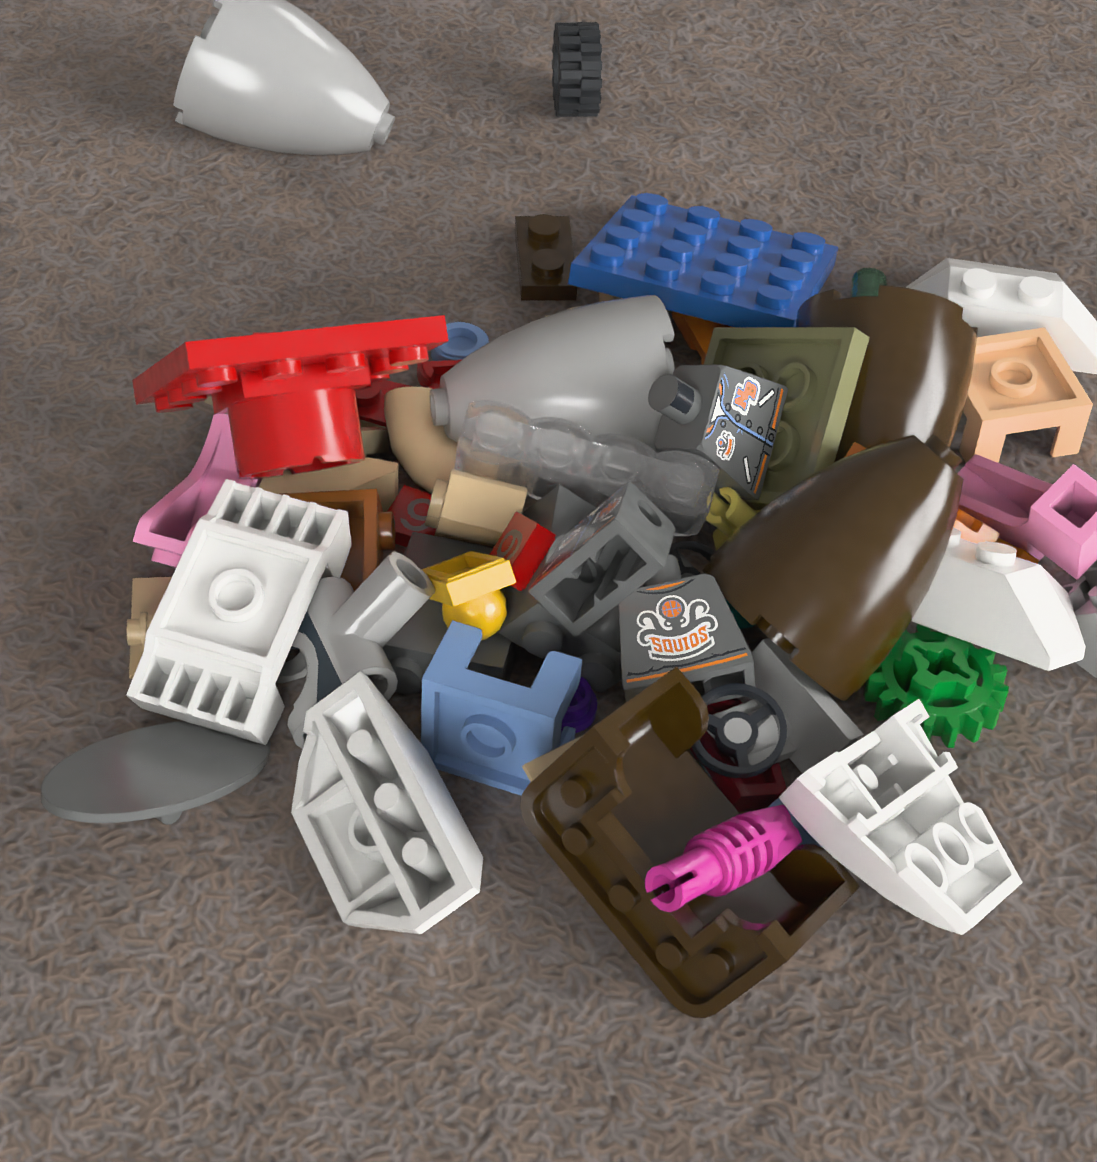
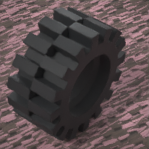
(576, 69)

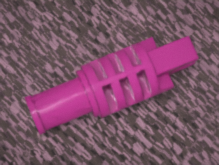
(725, 857)

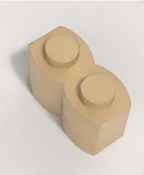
(473, 507)

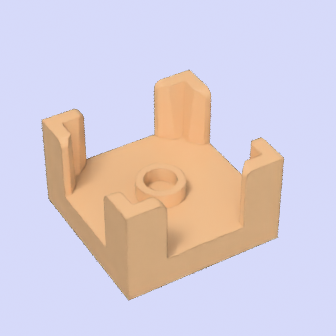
(1021, 387)

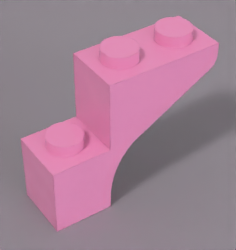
(1035, 514)
(174, 517)

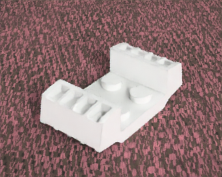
(238, 610)

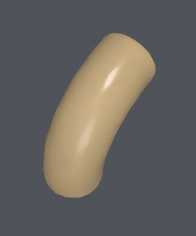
(414, 440)

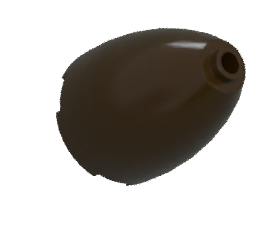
(912, 367)
(845, 558)

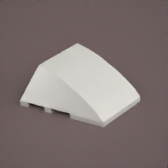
(903, 826)

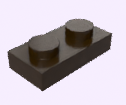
(544, 257)

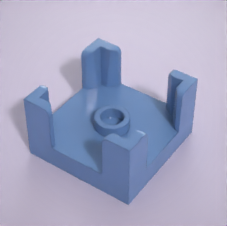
(487, 724)

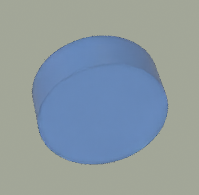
(463, 340)

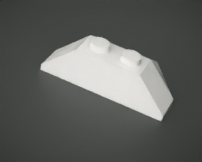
(1016, 300)
(1002, 605)
(380, 816)

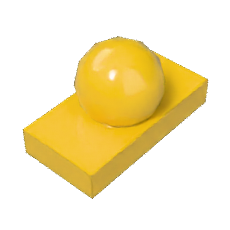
(471, 590)

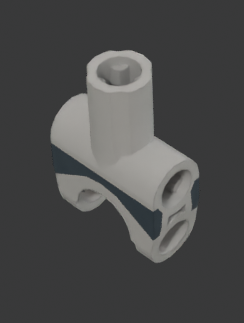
(348, 632)

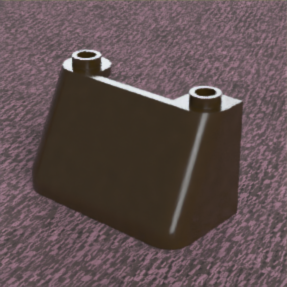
(633, 802)

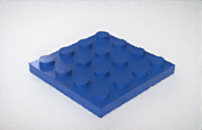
(704, 263)

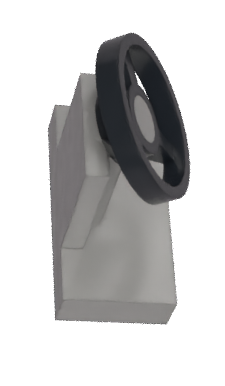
(778, 719)

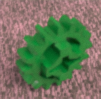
(948, 676)

